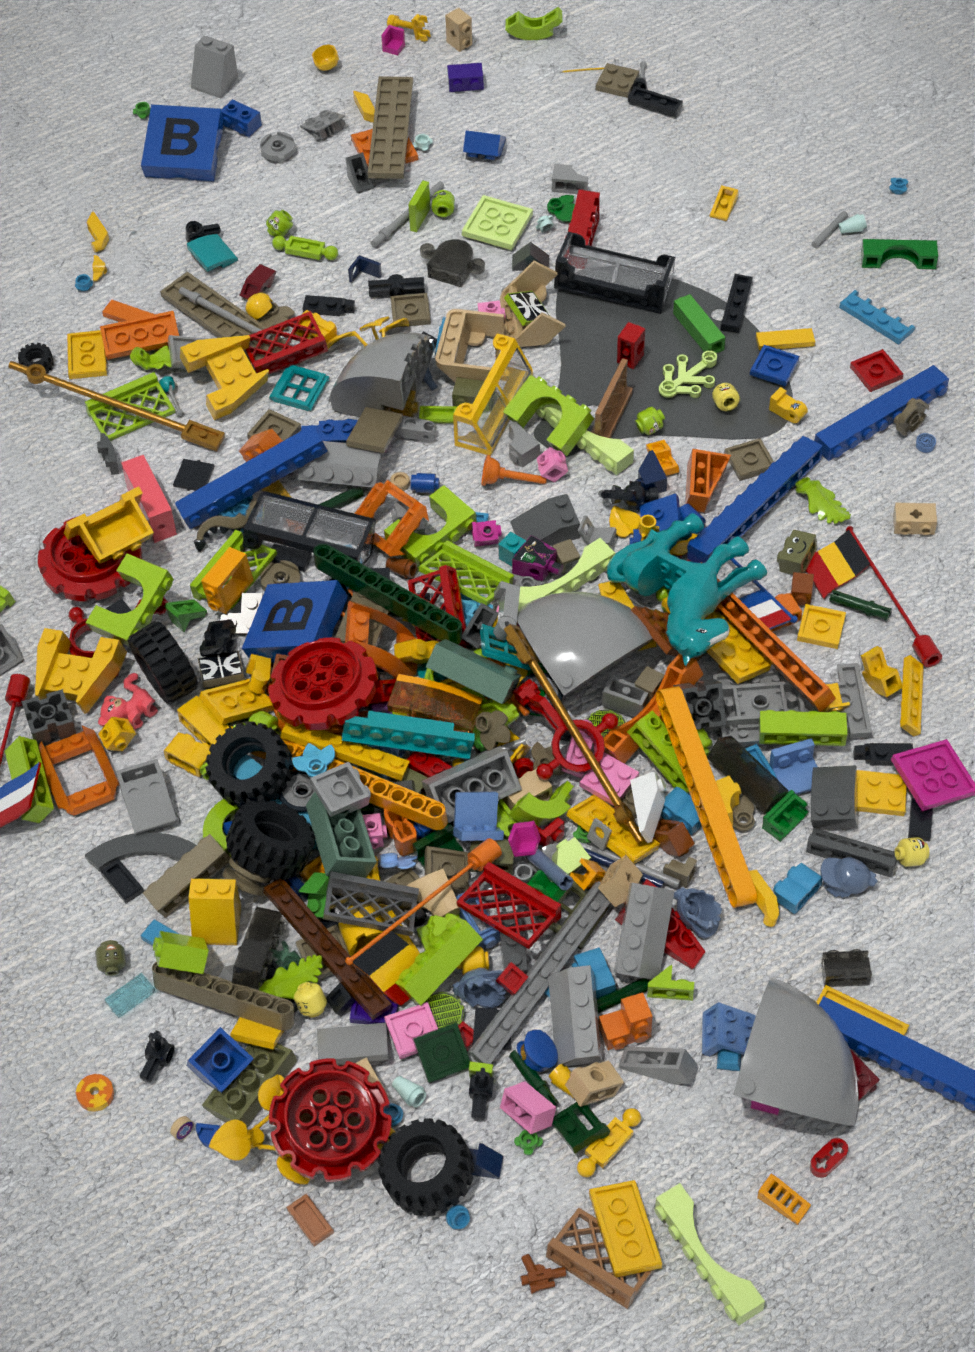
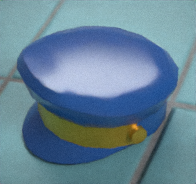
(538, 1050)

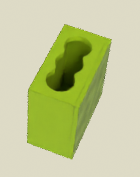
(180, 952)

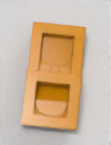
(664, 456)

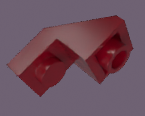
(257, 280)

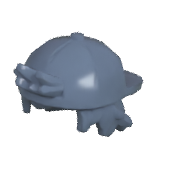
(846, 876)
(698, 911)
(480, 988)

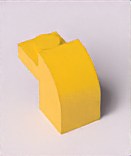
(878, 675)

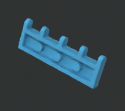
(876, 318)

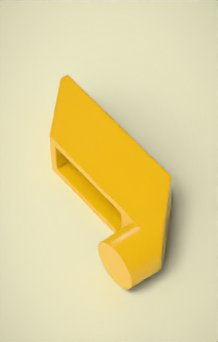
(364, 105)
(98, 232)
(765, 899)

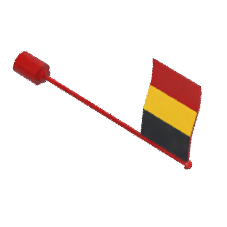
(844, 562)

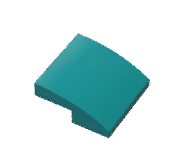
(211, 252)

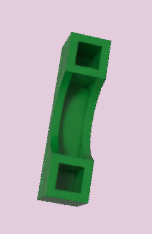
(919, 252)

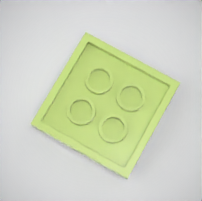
(497, 222)

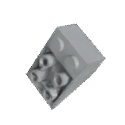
(146, 796)

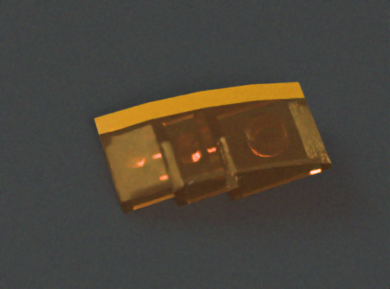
(435, 702)

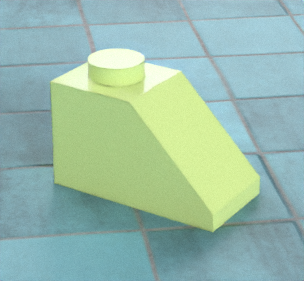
(569, 855)

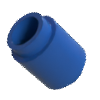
(424, 483)

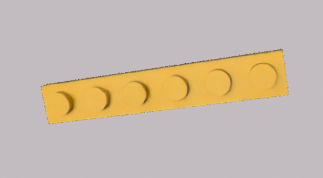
(349, 751)

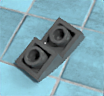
(108, 453)

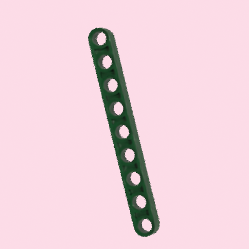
(387, 594)

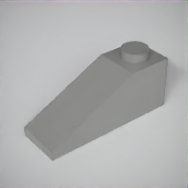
(663, 1064)

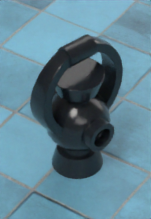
(633, 494)

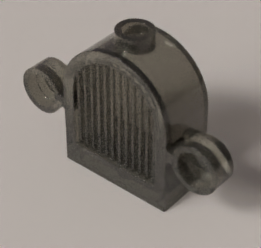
(451, 261)

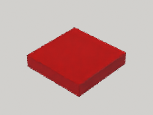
(876, 370)

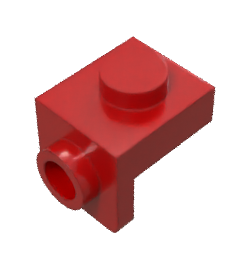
(552, 833)

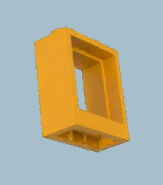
(233, 564)

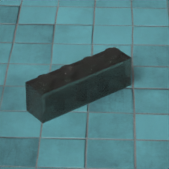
(750, 775)
(257, 948)

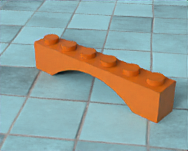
(618, 741)

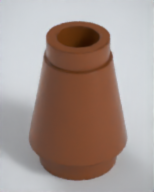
(402, 567)

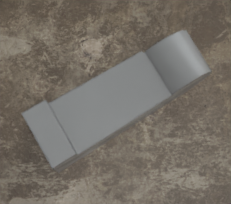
(416, 429)
(508, 607)

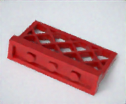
(290, 354)
(451, 594)
(524, 894)

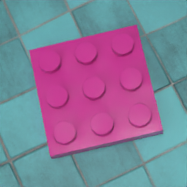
(934, 774)

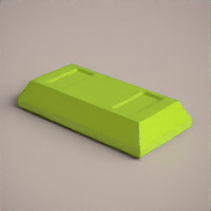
(437, 414)

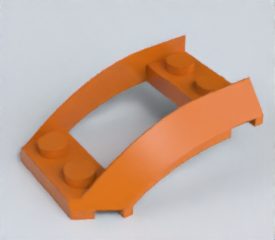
(407, 524)
(358, 629)
(71, 747)

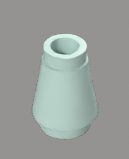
(853, 224)
(409, 1091)

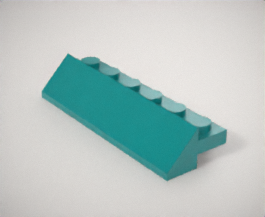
(408, 734)

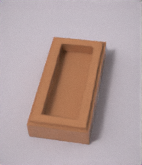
(310, 1220)

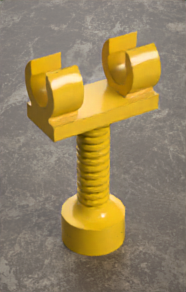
(416, 24)

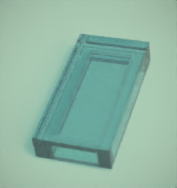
(129, 995)

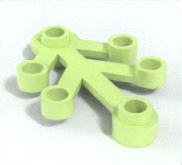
(670, 388)

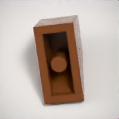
(673, 837)

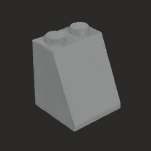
(213, 67)

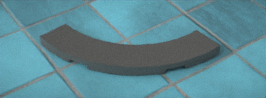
(142, 844)

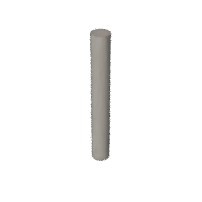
(840, 218)

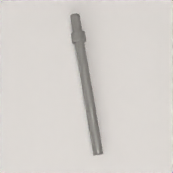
(385, 233)
(196, 298)

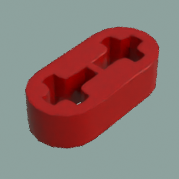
(825, 1154)

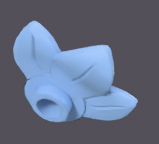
(391, 860)

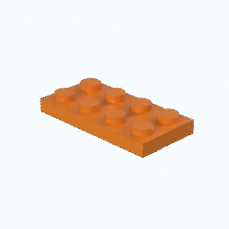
(144, 332)

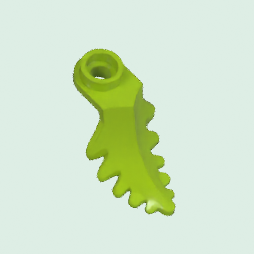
(146, 361)
(822, 501)
(286, 982)

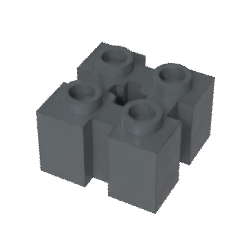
(708, 693)
(49, 717)

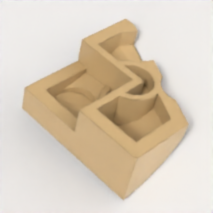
(443, 902)

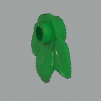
(562, 207)

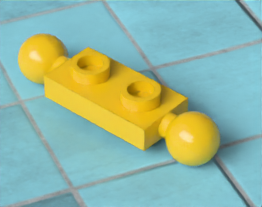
(603, 1150)

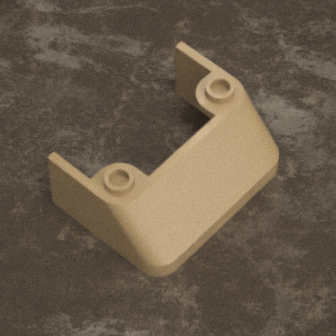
(543, 327)
(459, 331)

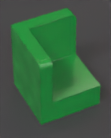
(544, 885)

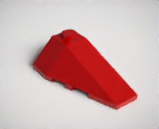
(680, 941)

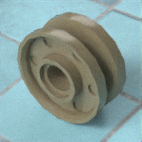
(245, 880)

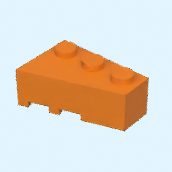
(703, 477)

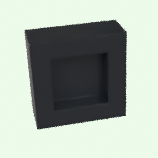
(340, 999)

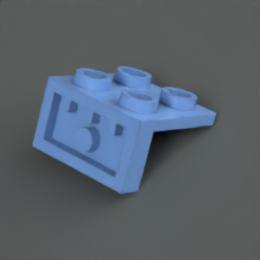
(794, 765)
(476, 816)
(726, 1029)

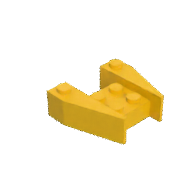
(228, 369)
(78, 676)

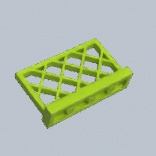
(135, 389)
(234, 541)
(471, 566)

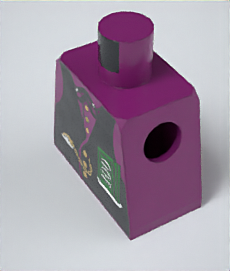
(536, 560)

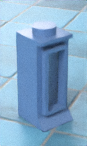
(489, 934)

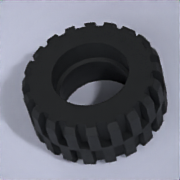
(163, 662)
(235, 745)
(270, 839)
(445, 1186)

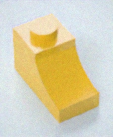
(730, 794)

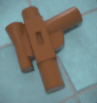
(538, 1276)

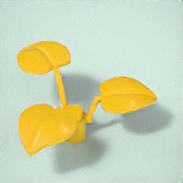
(400, 322)
(627, 520)
(235, 1140)

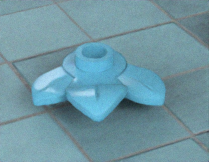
(313, 759)

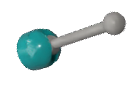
(168, 385)

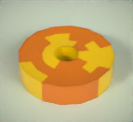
(92, 1083)

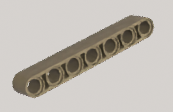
(226, 996)

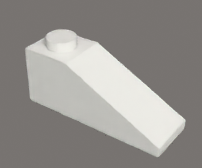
(649, 802)

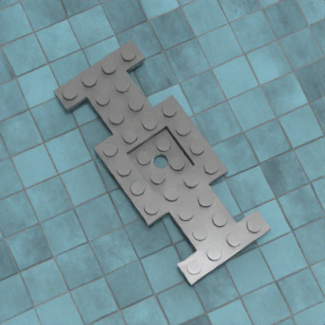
(783, 696)

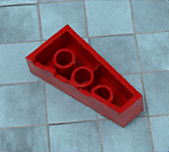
(586, 215)

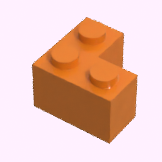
(259, 443)
(627, 1025)

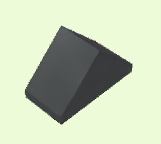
(358, 172)
(527, 255)
(483, 615)

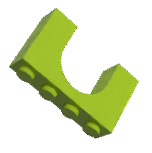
(537, 393)
(458, 522)
(155, 584)

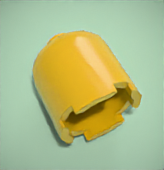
(356, 936)

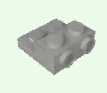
(341, 789)

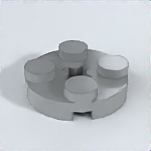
(269, 143)

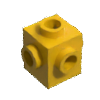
(117, 734)

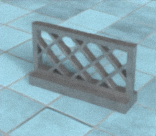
(371, 892)

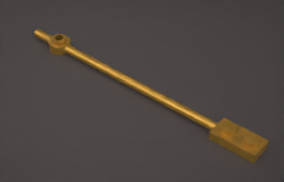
(192, 431)
(527, 655)

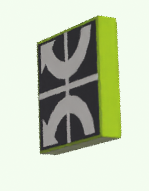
(525, 306)

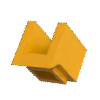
(593, 874)

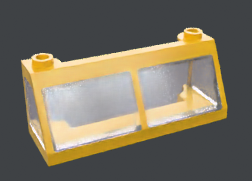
(483, 422)

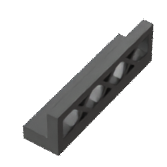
(835, 846)

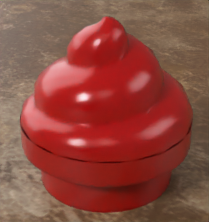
(522, 766)

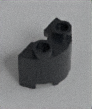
(218, 638)

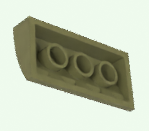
(241, 1097)

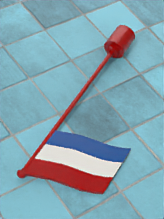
(18, 793)

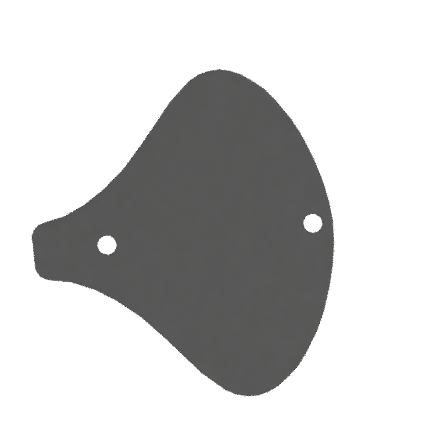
(590, 363)

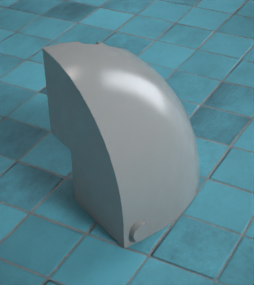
(383, 374)
(580, 635)
(798, 1059)

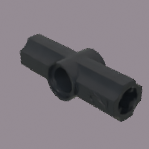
(396, 285)

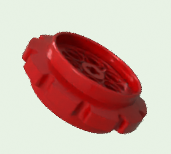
(74, 570)
(323, 683)
(293, 1136)

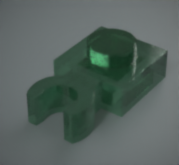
(284, 957)

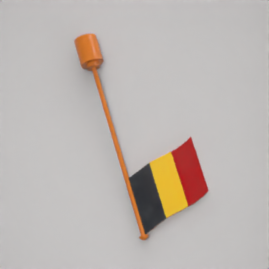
(389, 954)

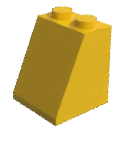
(215, 910)

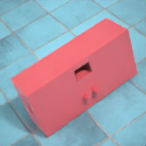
(153, 502)

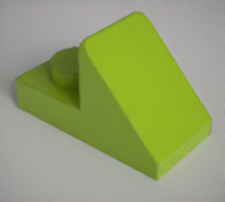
(665, 988)

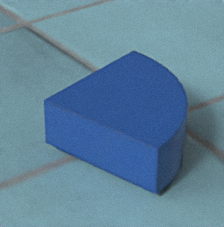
(206, 1132)

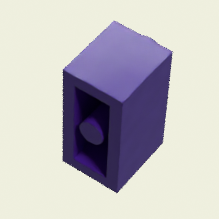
(465, 77)

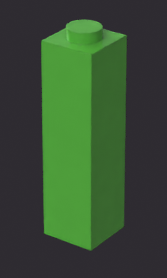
(698, 324)

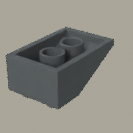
(549, 521)
(834, 797)

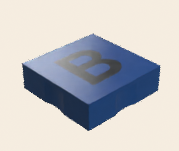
(182, 142)
(294, 615)

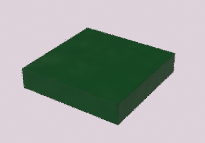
(441, 1052)

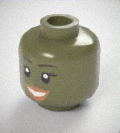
(110, 957)

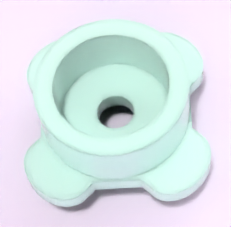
(422, 142)
(545, 223)

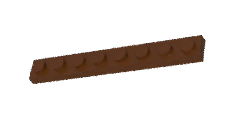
(326, 946)

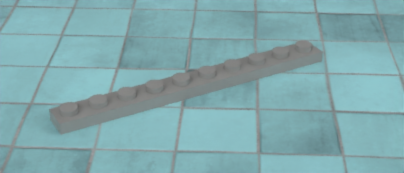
(548, 964)

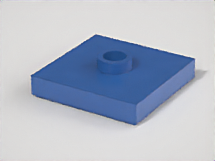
(774, 365)
(664, 510)

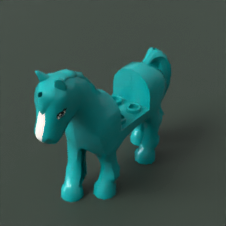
(693, 585)

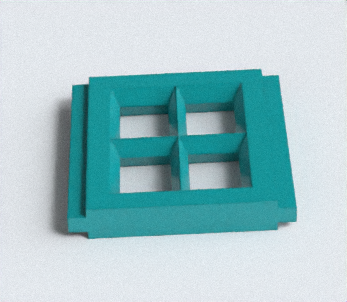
(314, 393)
(503, 656)

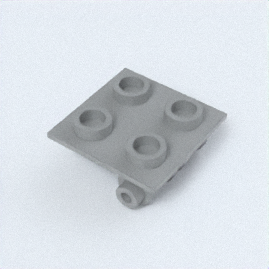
(324, 124)

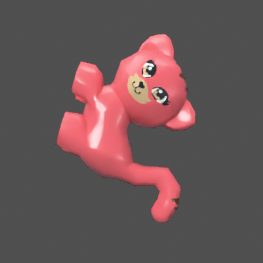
(139, 704)

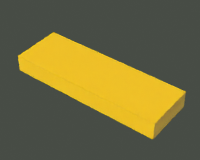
(786, 338)

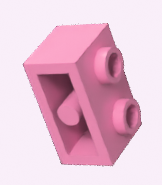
(528, 1107)

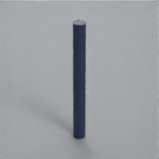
(607, 862)

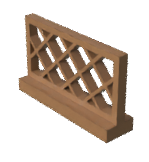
(613, 403)
(586, 1268)

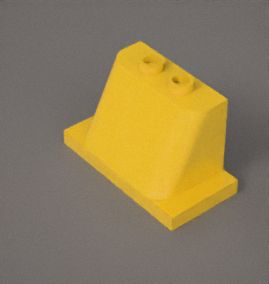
(113, 528)

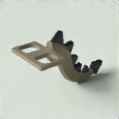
(224, 522)

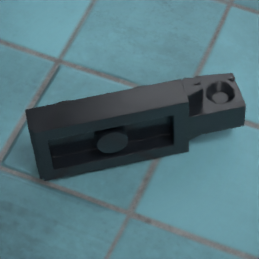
(328, 305)
(879, 753)

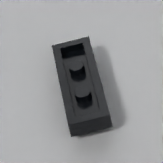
(655, 101)

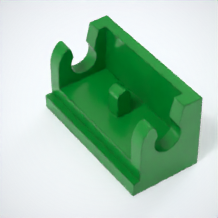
(785, 816)

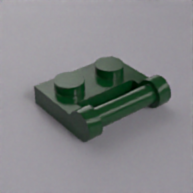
(574, 1131)

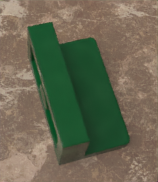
(440, 838)

